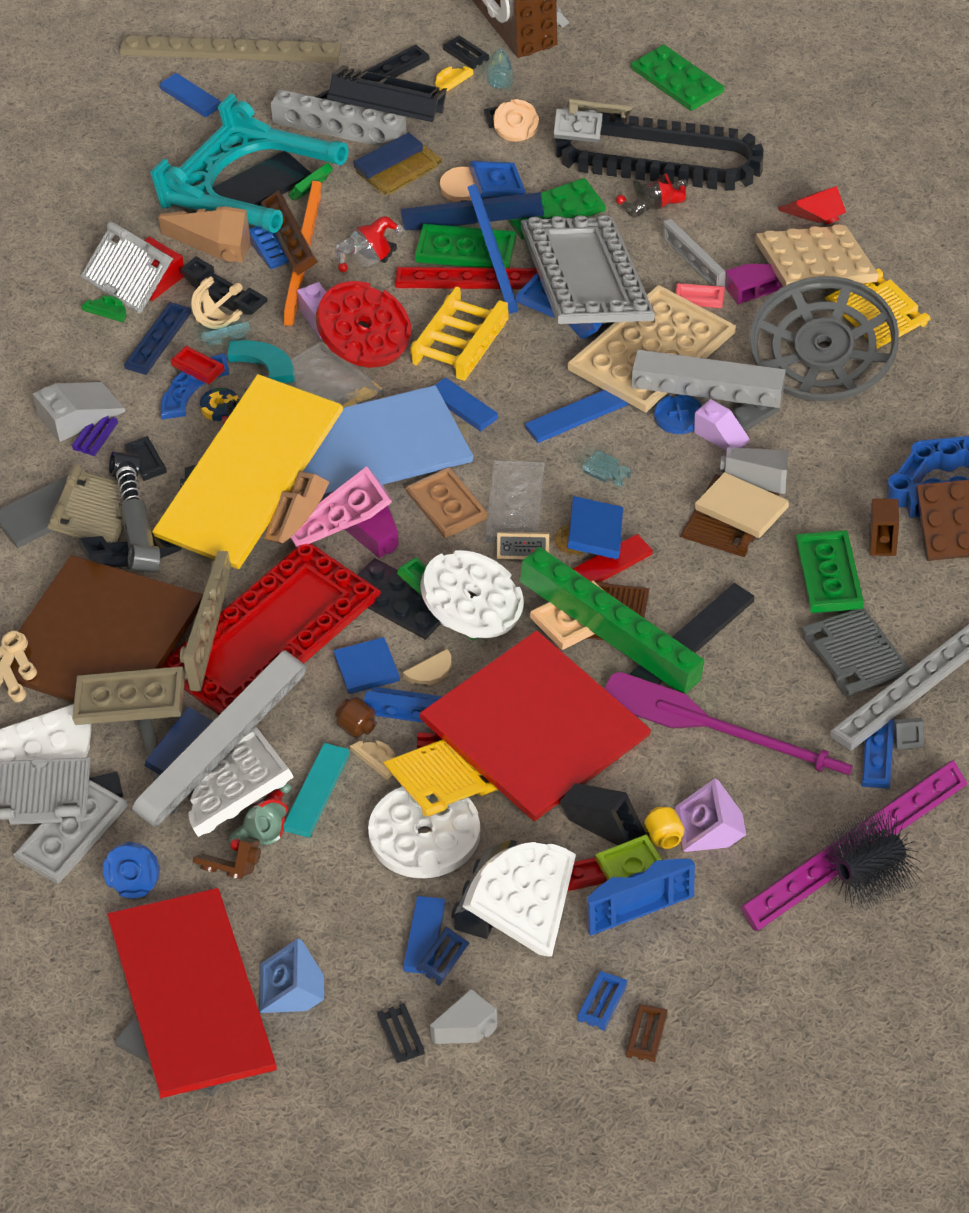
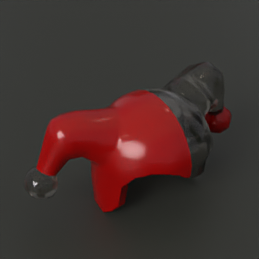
(654, 195)

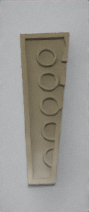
(199, 646)

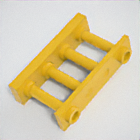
(473, 348)

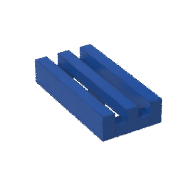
(594, 1019)

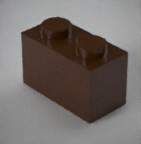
(884, 527)

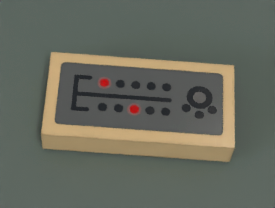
(520, 544)

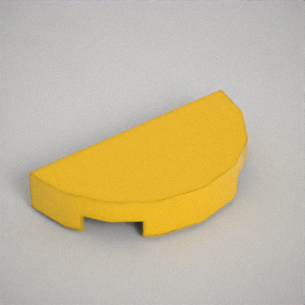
(451, 77)

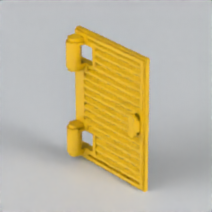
(897, 300)
(440, 772)

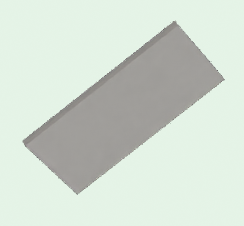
(586, 270)

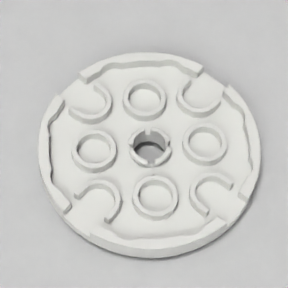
(488, 613)
(423, 855)

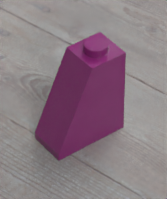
(377, 533)

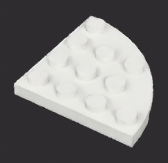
(46, 737)
(237, 782)
(524, 893)

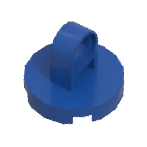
(131, 869)

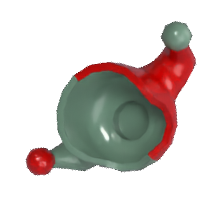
(263, 820)

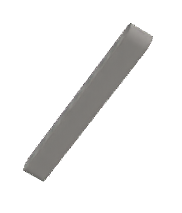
(219, 739)

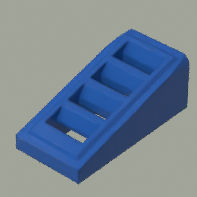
(258, 237)

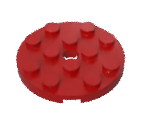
(355, 302)

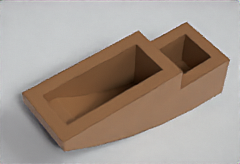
(296, 507)

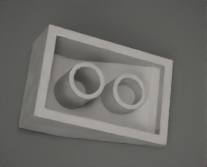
(72, 406)

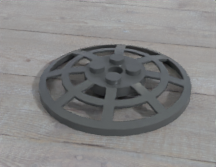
(825, 329)

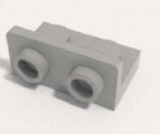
(579, 127)

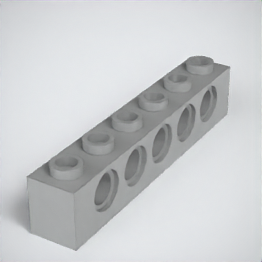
(336, 118)

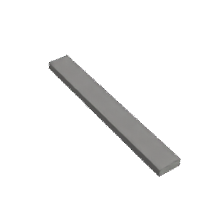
(903, 691)

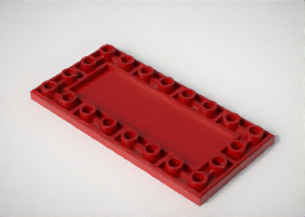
(288, 609)
(190, 993)

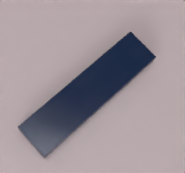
(157, 338)

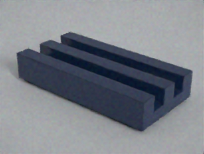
(432, 970)

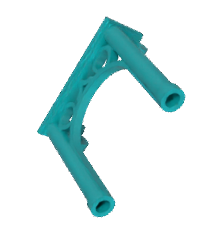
(175, 184)

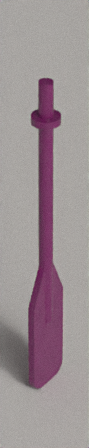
(679, 711)

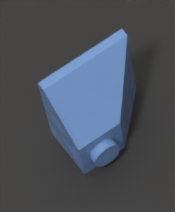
(290, 980)

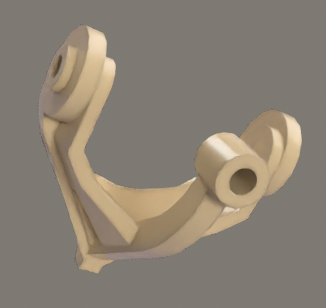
(211, 309)

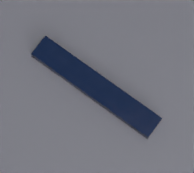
(464, 213)

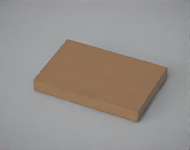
(447, 502)

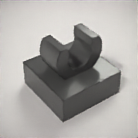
(909, 733)

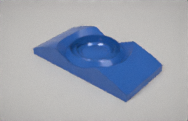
(640, 894)

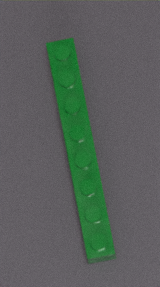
(612, 620)

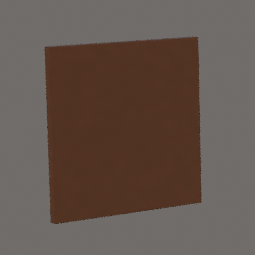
(101, 623)

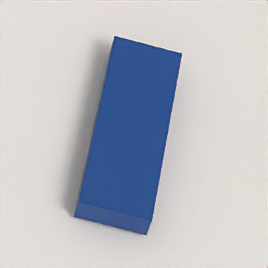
(190, 95)
(466, 405)
(878, 758)
(424, 931)

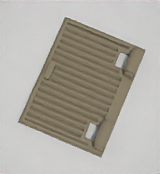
(578, 105)
(90, 508)

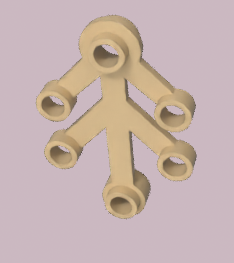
(13, 646)

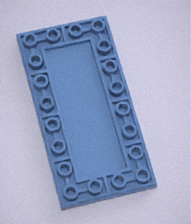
(392, 438)

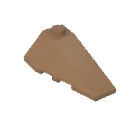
(216, 232)

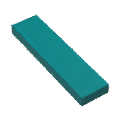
(316, 790)

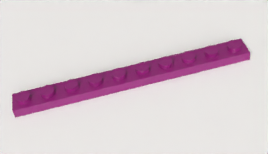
(812, 875)

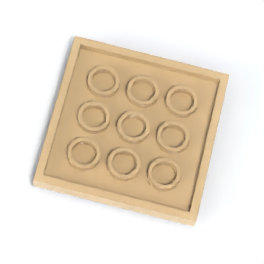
(815, 253)

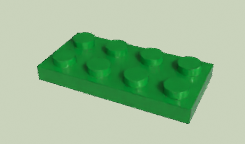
(677, 77)
(567, 202)
(461, 246)
(829, 571)

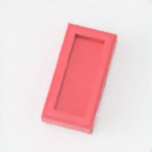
(702, 294)

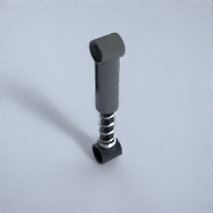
(142, 552)

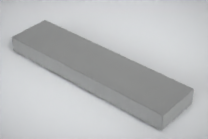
(693, 254)

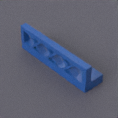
(399, 703)

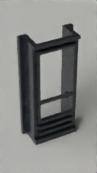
(386, 94)

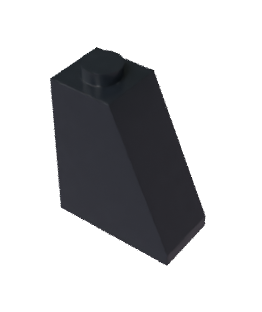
(603, 813)

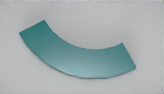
(273, 358)

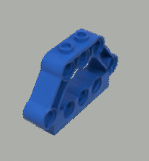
(924, 457)

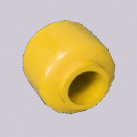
(664, 827)

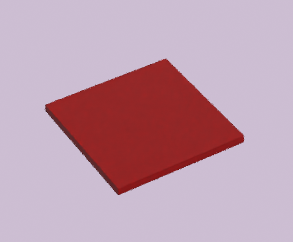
(535, 725)

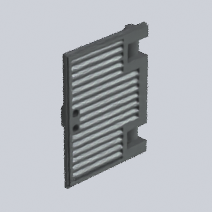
(855, 648)

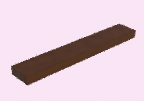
(291, 236)

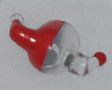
(367, 243)

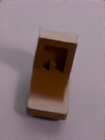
(247, 858)

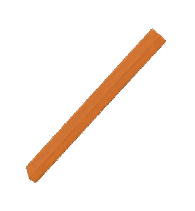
(307, 230)

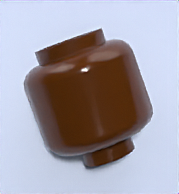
(356, 717)

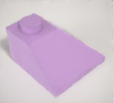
(710, 819)

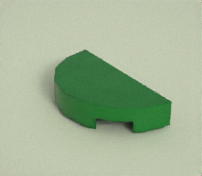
(106, 307)

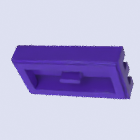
(101, 439)

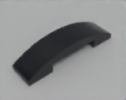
(247, 301)
(117, 553)

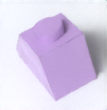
(719, 426)

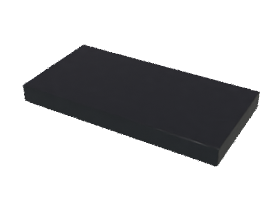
(263, 180)

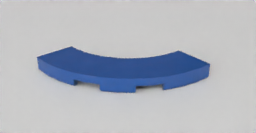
(183, 386)

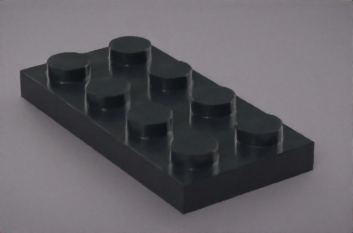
(399, 600)

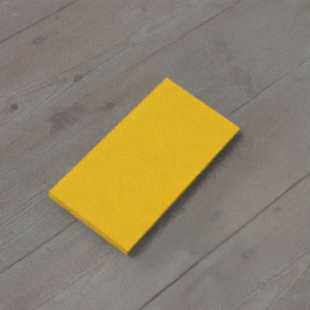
(246, 469)

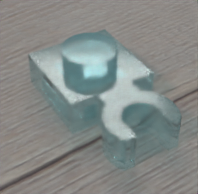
(604, 466)

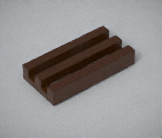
(642, 1052)

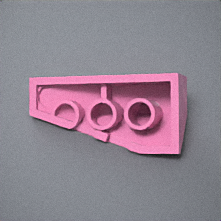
(348, 505)

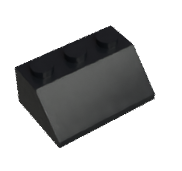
(465, 920)

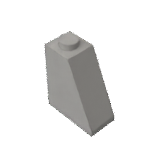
(758, 467)

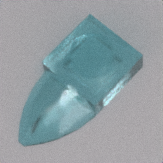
(500, 70)

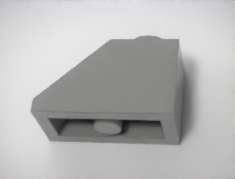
(465, 1021)

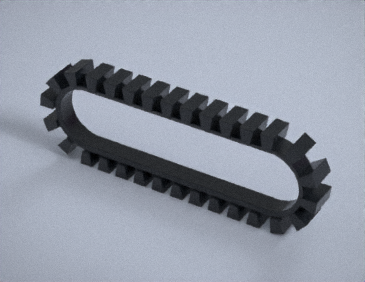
(626, 164)

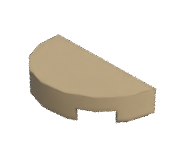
(431, 670)
(374, 755)

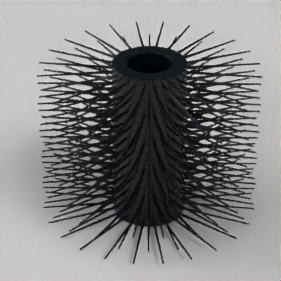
(871, 859)

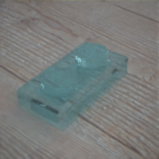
(215, 336)

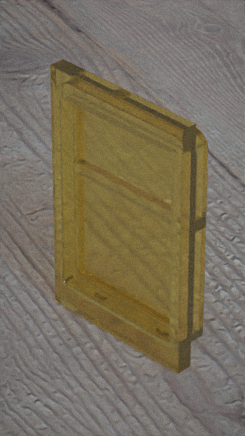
(404, 171)

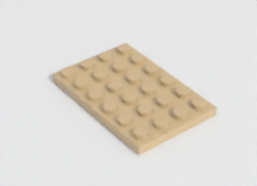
(676, 329)

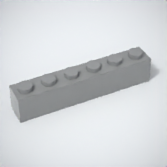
(708, 378)

